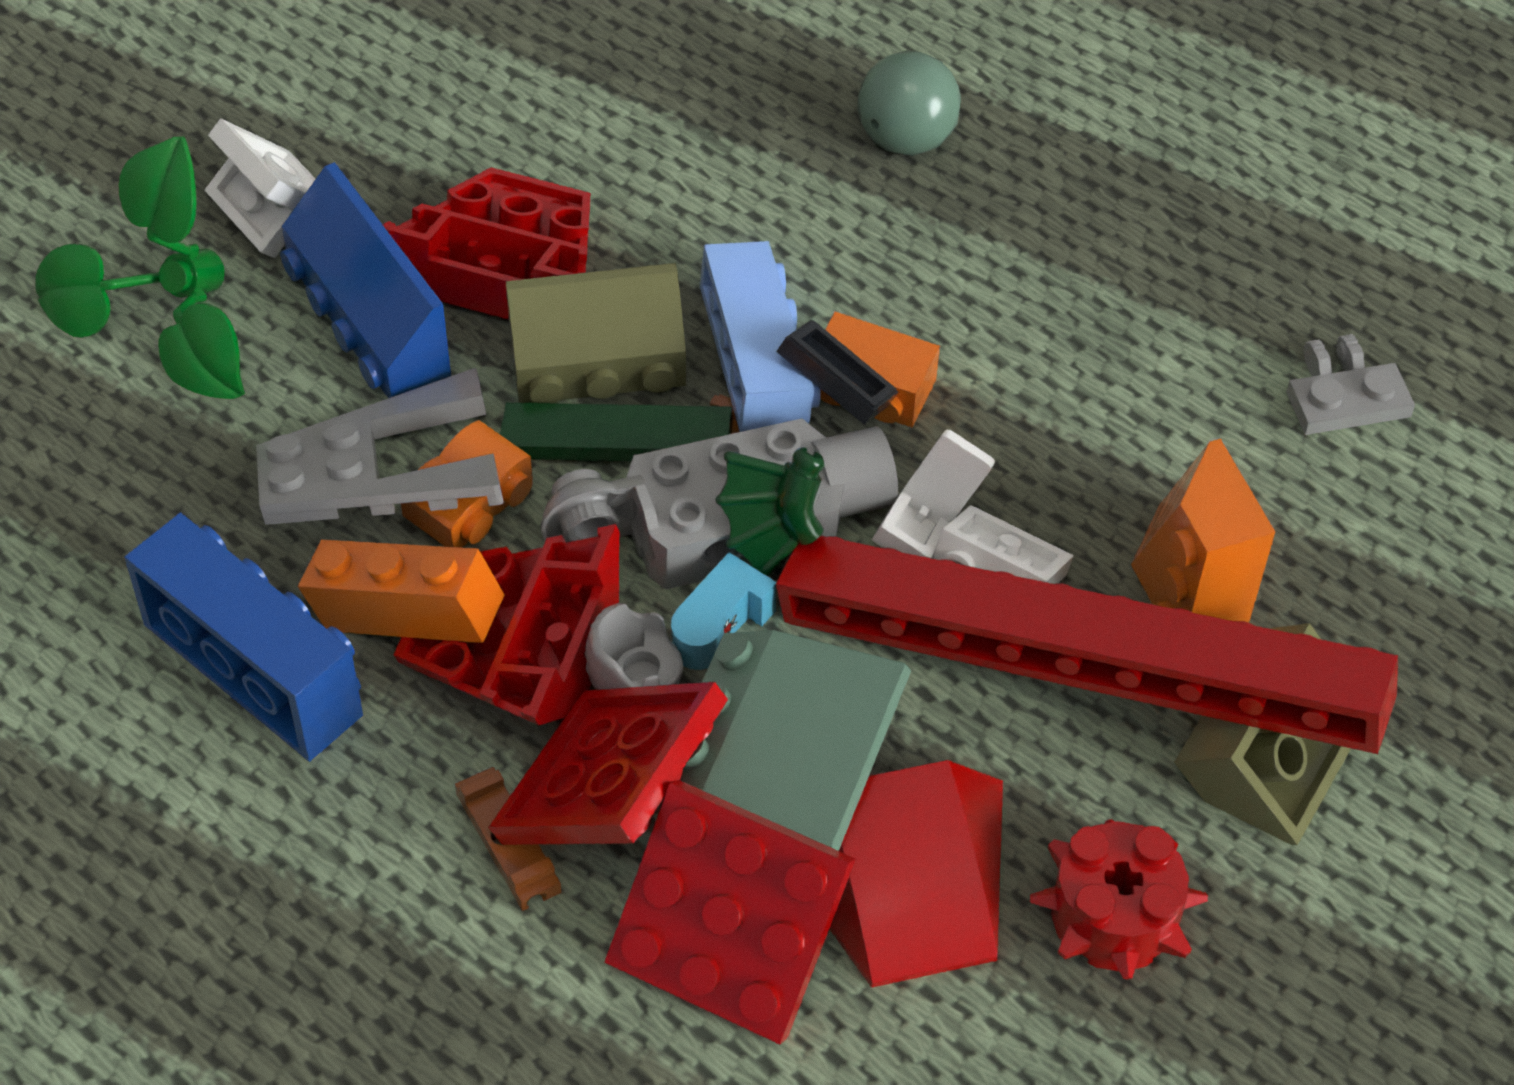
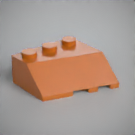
(1206, 541)

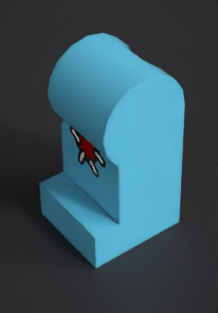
(721, 606)

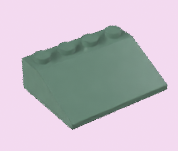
(794, 730)

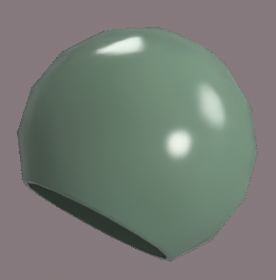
(909, 103)

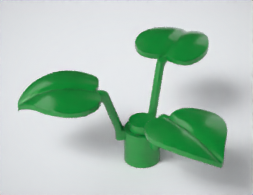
(158, 194)

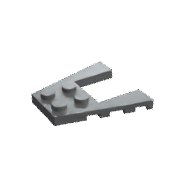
(336, 463)

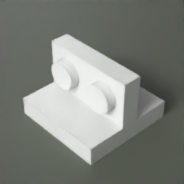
(257, 185)

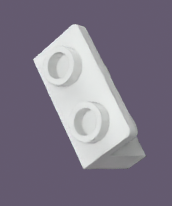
(995, 545)

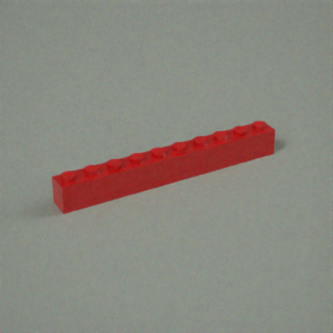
(1093, 641)

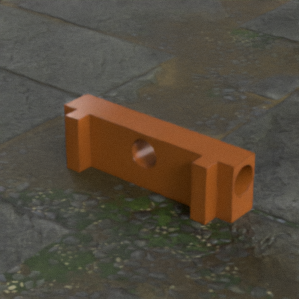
(522, 866)

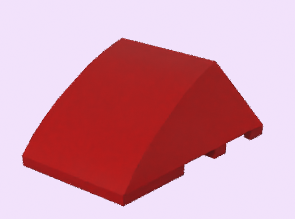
(494, 233)
(539, 635)
(922, 873)

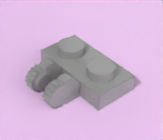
(1347, 397)

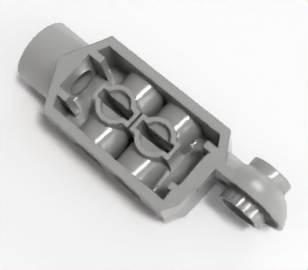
(672, 494)

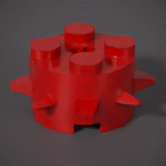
(1119, 896)

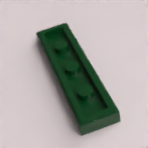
(608, 430)

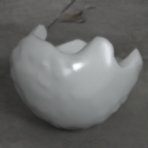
(631, 650)

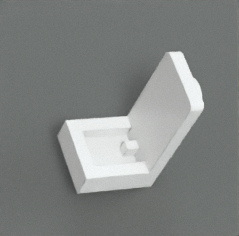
(933, 496)

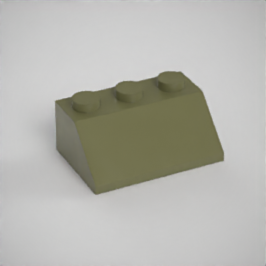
(597, 333)
(1261, 773)

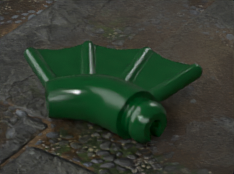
(771, 506)

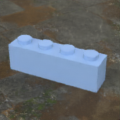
(748, 323)

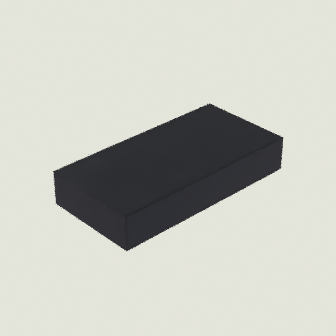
(837, 371)

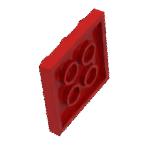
(609, 765)
(729, 911)

